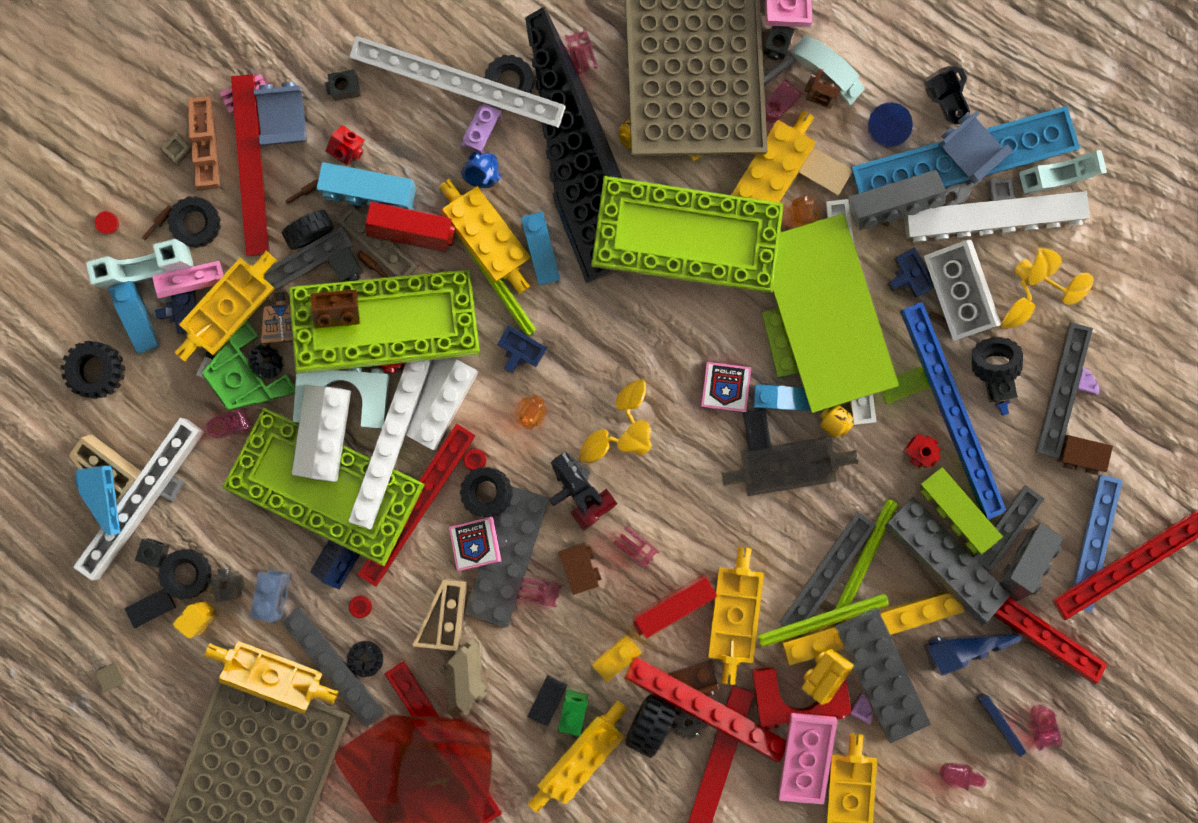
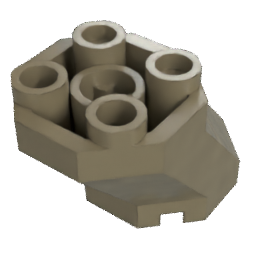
(464, 679)

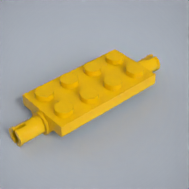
(774, 172)
(486, 235)
(226, 306)
(736, 615)
(270, 676)
(581, 759)
(851, 785)

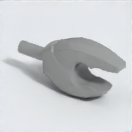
(960, 191)

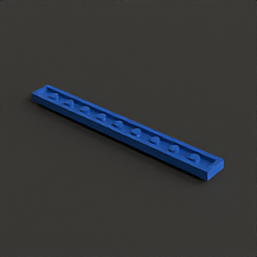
(953, 410)

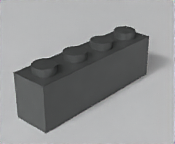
(897, 200)

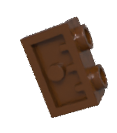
(821, 93)
(335, 308)
(699, 677)

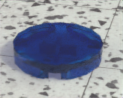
(890, 124)

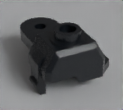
(947, 90)

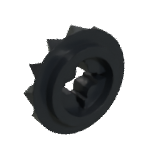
(268, 370)
(373, 652)

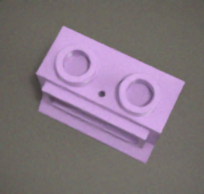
(481, 128)

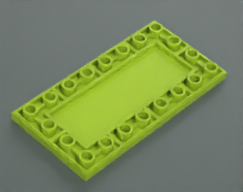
(687, 234)
(830, 315)
(399, 322)
(322, 506)

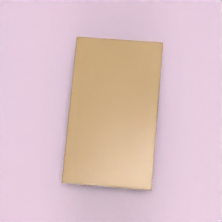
(825, 171)

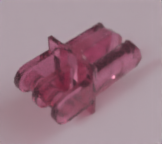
(580, 49)
(648, 556)
(541, 592)
(961, 776)

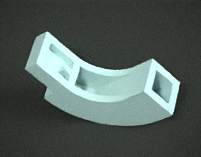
(816, 55)
(1063, 173)

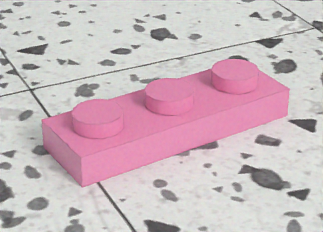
(187, 279)

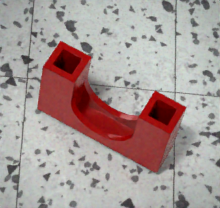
(774, 711)

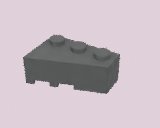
(1031, 562)

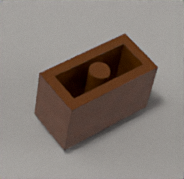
(1085, 454)
(579, 568)

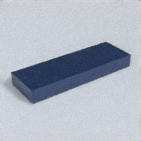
(1001, 724)

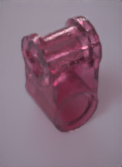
(781, 99)
(230, 423)
(1045, 732)

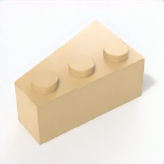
(92, 453)
(445, 618)

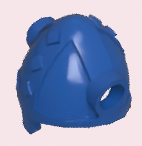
(481, 170)

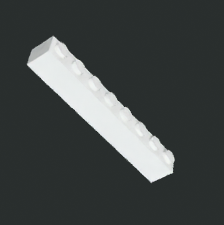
(998, 215)
(140, 497)

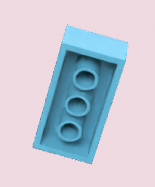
(364, 187)

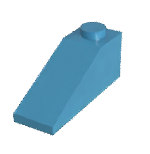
(540, 248)
(134, 316)
(779, 398)
(98, 493)

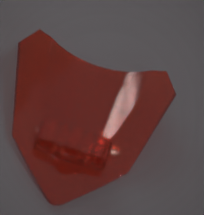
(420, 769)

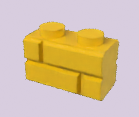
(195, 619)
(616, 658)
(826, 676)

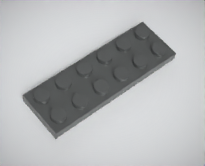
(947, 560)
(499, 583)
(882, 675)

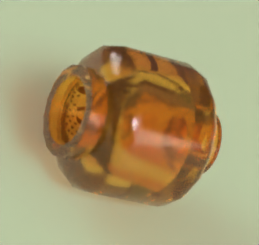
(804, 211)
(531, 412)

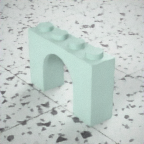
(168, 257)
(372, 386)

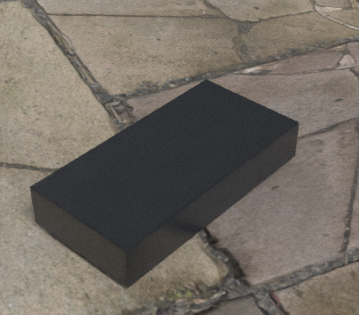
(756, 429)
(150, 608)
(547, 700)

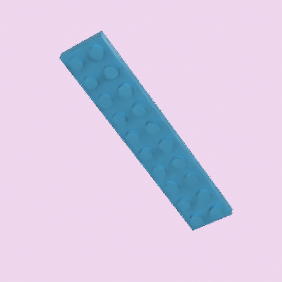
(1029, 138)

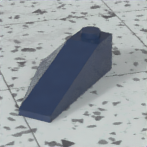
(954, 652)

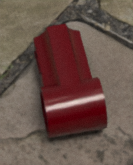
(594, 511)

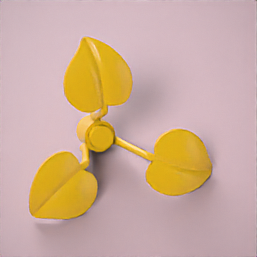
(1045, 264)
(634, 439)

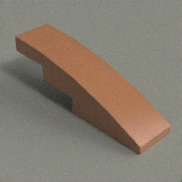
(204, 143)

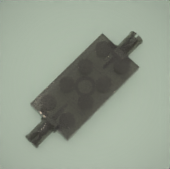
(789, 466)

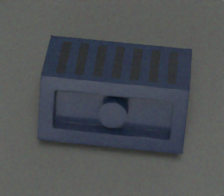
(334, 564)

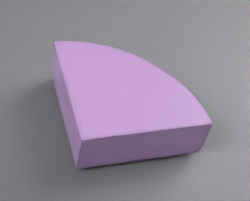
(1088, 383)
(862, 709)

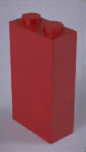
(409, 227)
(674, 606)

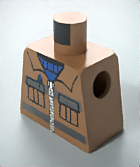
(277, 321)

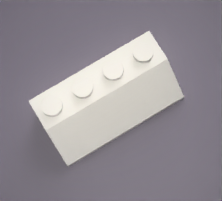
(962, 290)
(440, 400)
(321, 433)

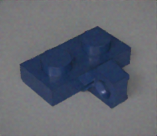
(911, 274)
(178, 309)
(520, 349)

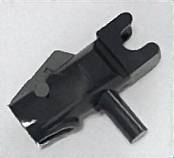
(575, 483)

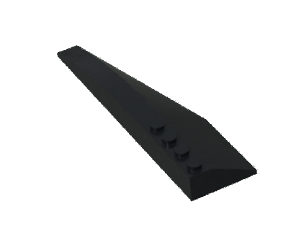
(577, 148)

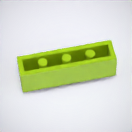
(961, 512)

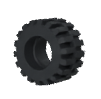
(75, 365)
(650, 726)

